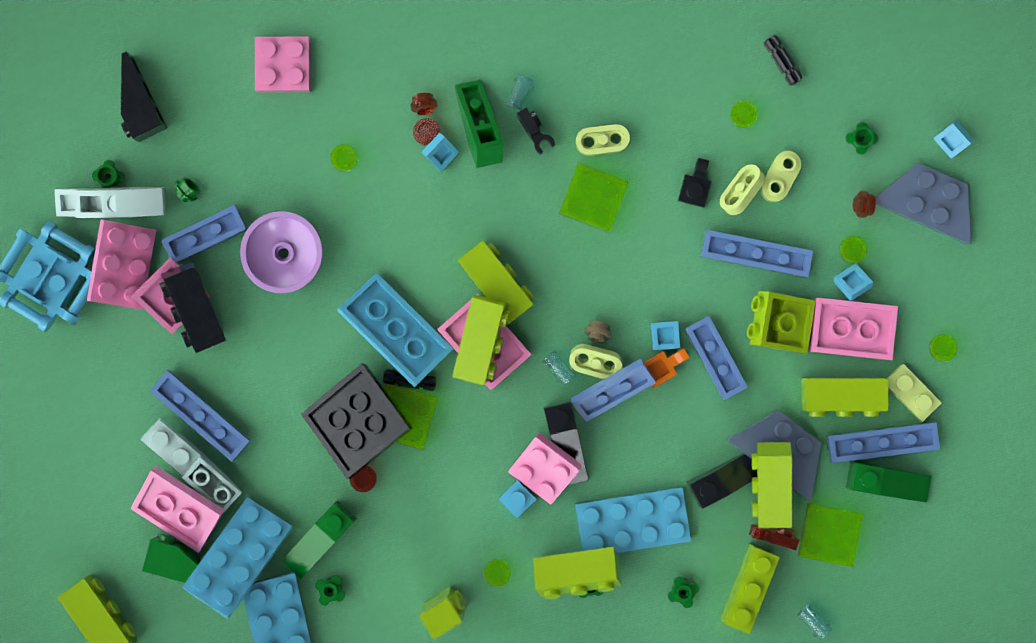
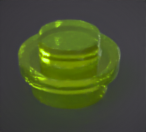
(743, 114)
(343, 157)
(853, 249)
(943, 347)
(497, 572)

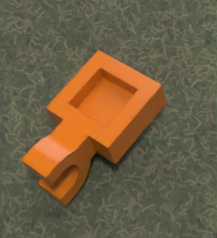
(662, 366)

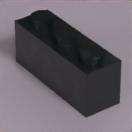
(192, 307)

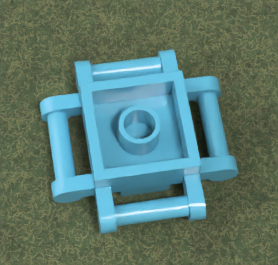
(47, 276)

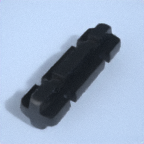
(783, 60)
(392, 377)

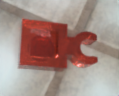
(781, 537)

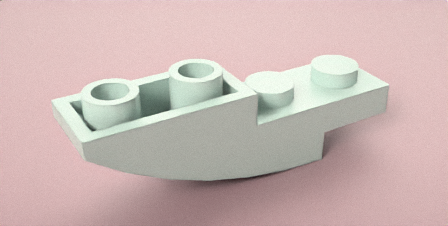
(110, 202)
(191, 464)

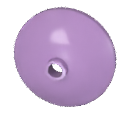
(262, 249)

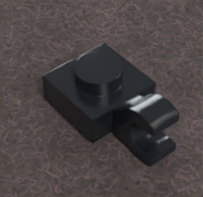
(531, 125)
(695, 187)

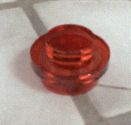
(423, 103)
(425, 131)
(864, 204)
(364, 480)

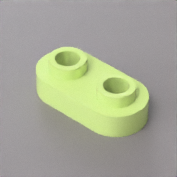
(602, 139)
(780, 175)
(742, 189)
(595, 363)

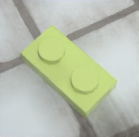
(912, 393)

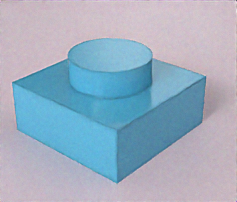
(953, 139)
(440, 152)
(853, 282)
(665, 335)
(517, 498)

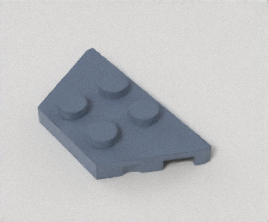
(930, 201)
(780, 428)

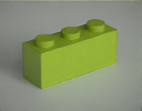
(495, 279)
(481, 340)
(844, 396)
(772, 485)
(577, 573)
(749, 588)
(443, 612)
(95, 614)

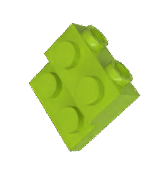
(781, 322)

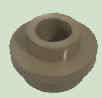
(598, 331)

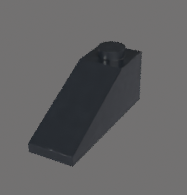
(138, 107)
(565, 434)
(722, 480)

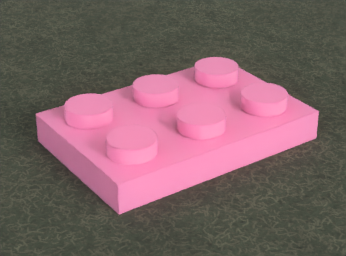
(120, 263)
(853, 329)
(510, 357)
(177, 509)

